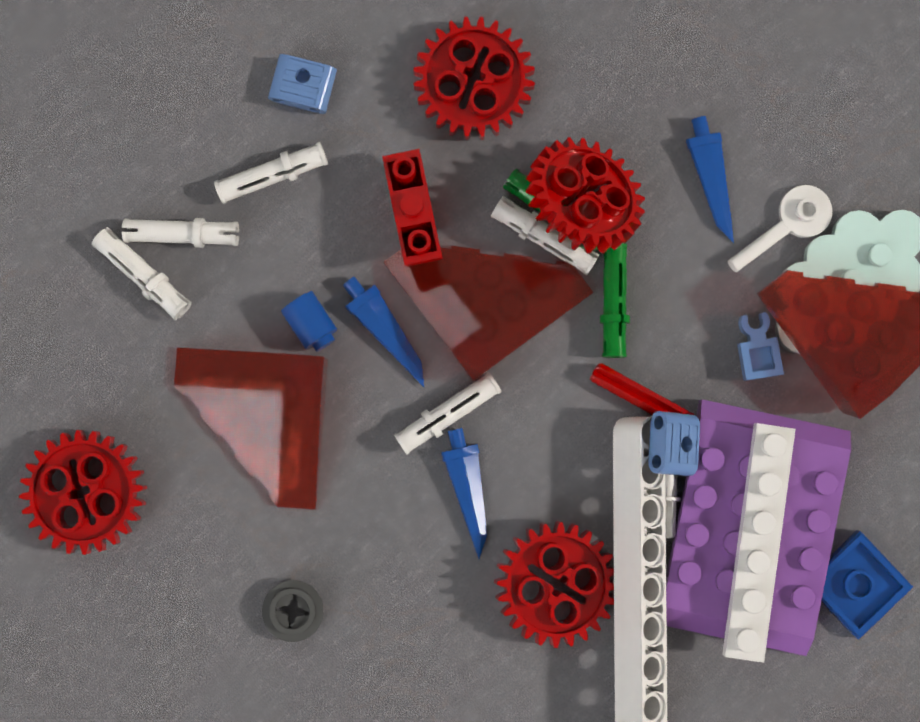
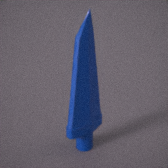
(709, 163)
(379, 321)
(465, 475)

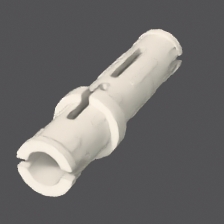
(271, 172)
(528, 227)
(193, 232)
(153, 284)
(408, 437)

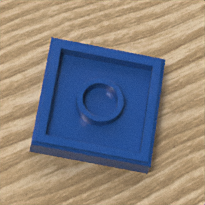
(861, 585)

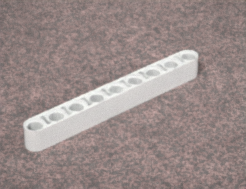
(638, 577)

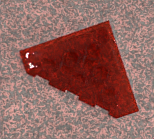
(488, 302)
(849, 334)
(266, 412)

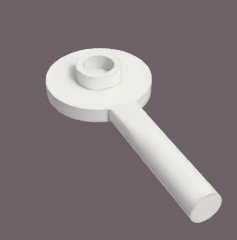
(802, 212)

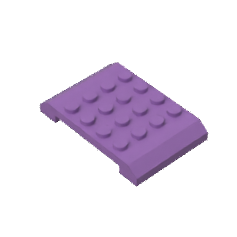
(710, 519)

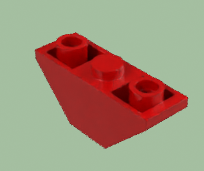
(412, 207)

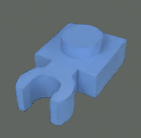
(759, 355)

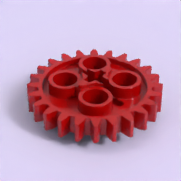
(442, 67)
(596, 218)
(50, 504)
(539, 612)

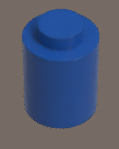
(310, 322)

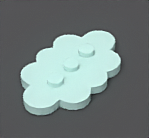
(864, 251)

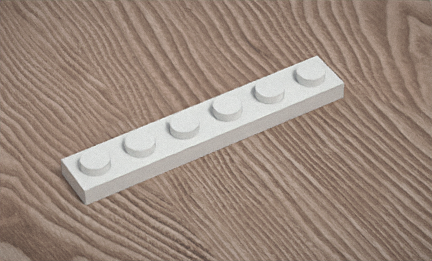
(758, 542)

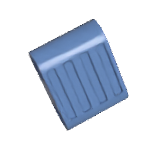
(302, 83)
(674, 443)

